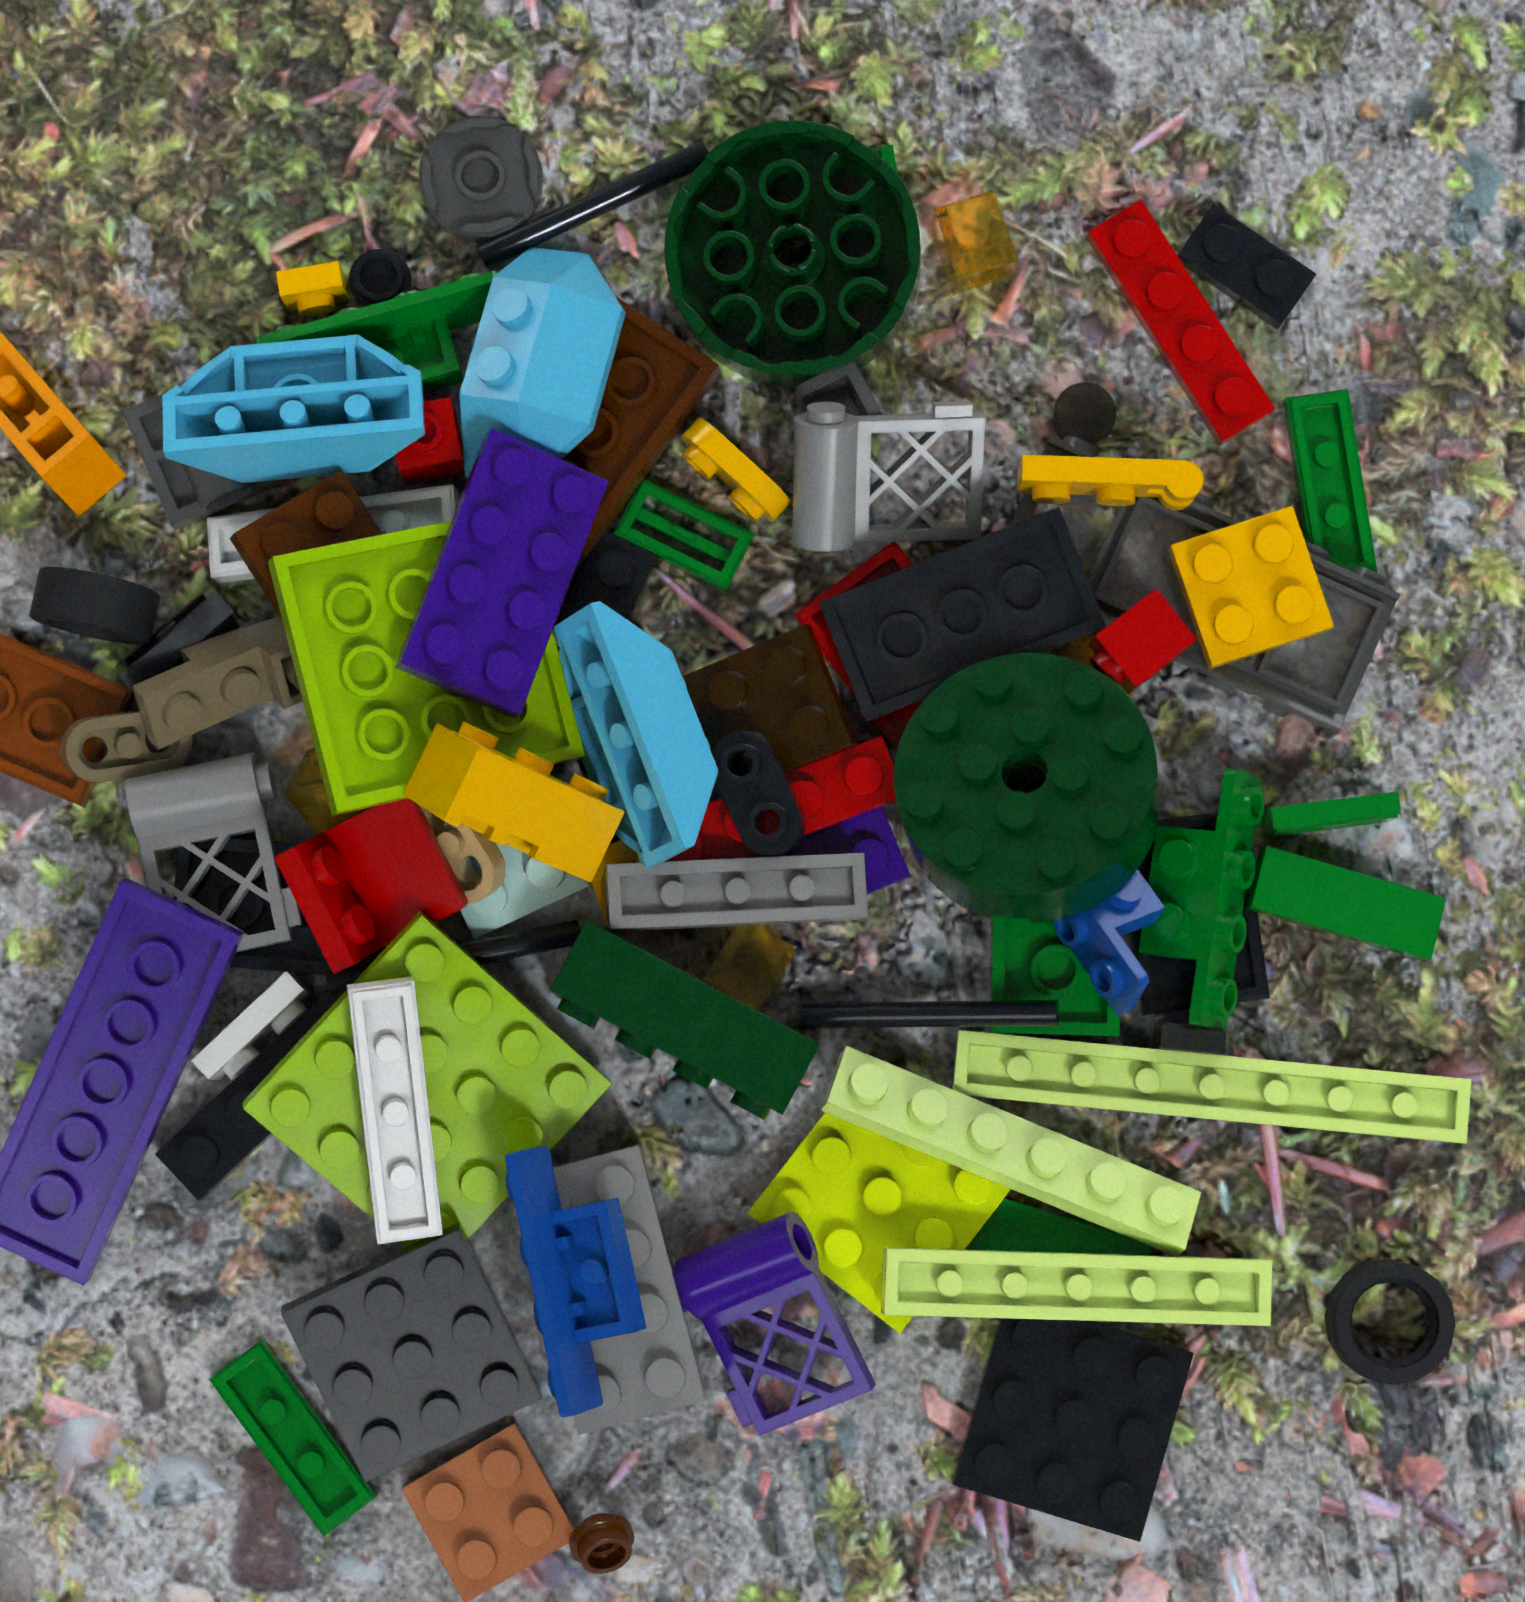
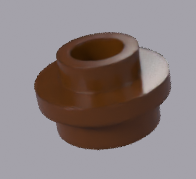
(602, 1543)

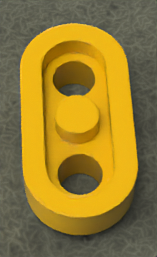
(752, 489)

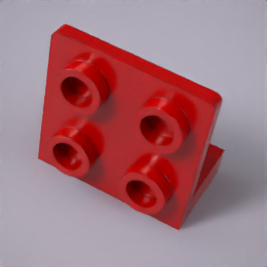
(370, 880)

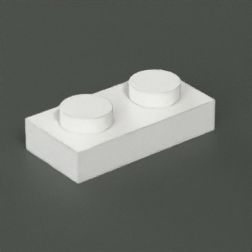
(235, 1046)

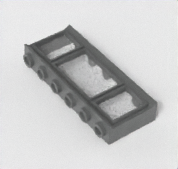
(1129, 558)

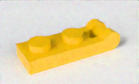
(1110, 479)

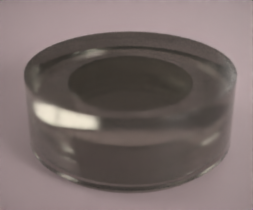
(1084, 413)

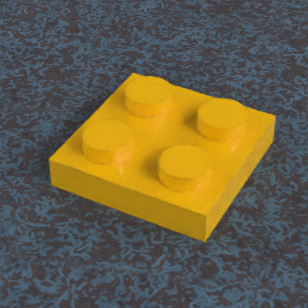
(1250, 587)

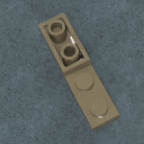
(219, 682)

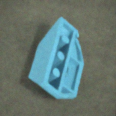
(540, 353)
(294, 410)
(637, 730)

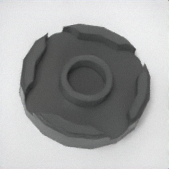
(480, 178)

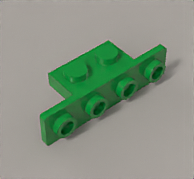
(409, 326)
(1203, 889)

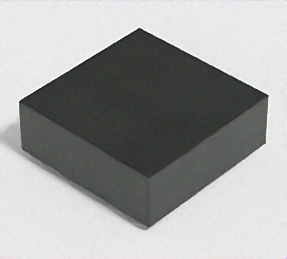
(1189, 1038)

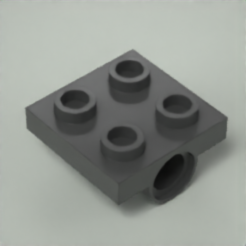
(182, 489)

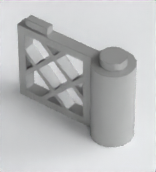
(835, 470)
(206, 805)

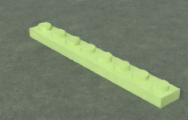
(1212, 1086)

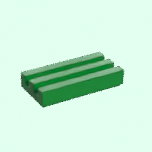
(699, 570)
(1331, 814)

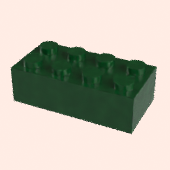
(683, 1018)

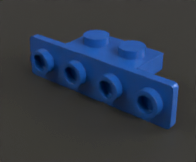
(1098, 943)
(577, 1276)

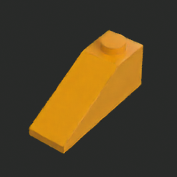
(52, 435)

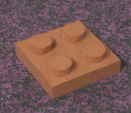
(490, 1512)

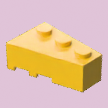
(514, 800)

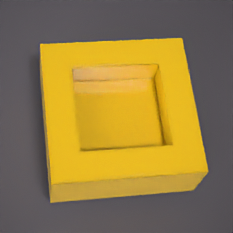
(313, 288)

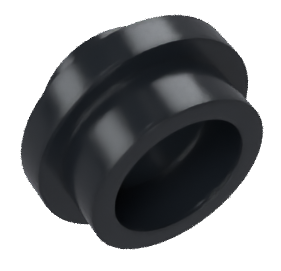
(378, 277)

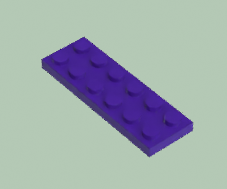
(108, 1077)

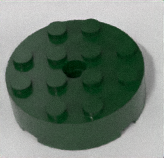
(780, 188)
(1042, 726)

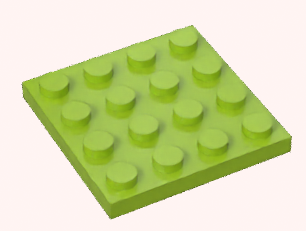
(370, 722)
(491, 1077)

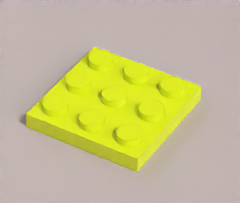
(872, 1195)

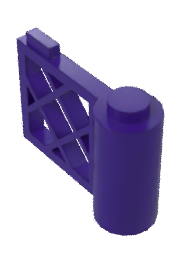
(741, 1280)

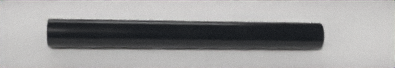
(592, 205)
(486, 950)
(930, 1014)

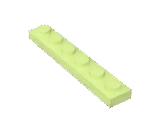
(1011, 1151)
(1076, 1286)

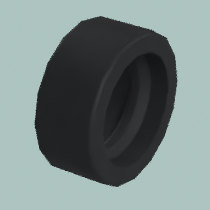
(94, 605)
(1438, 1312)

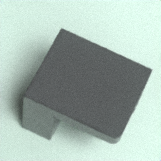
(839, 386)

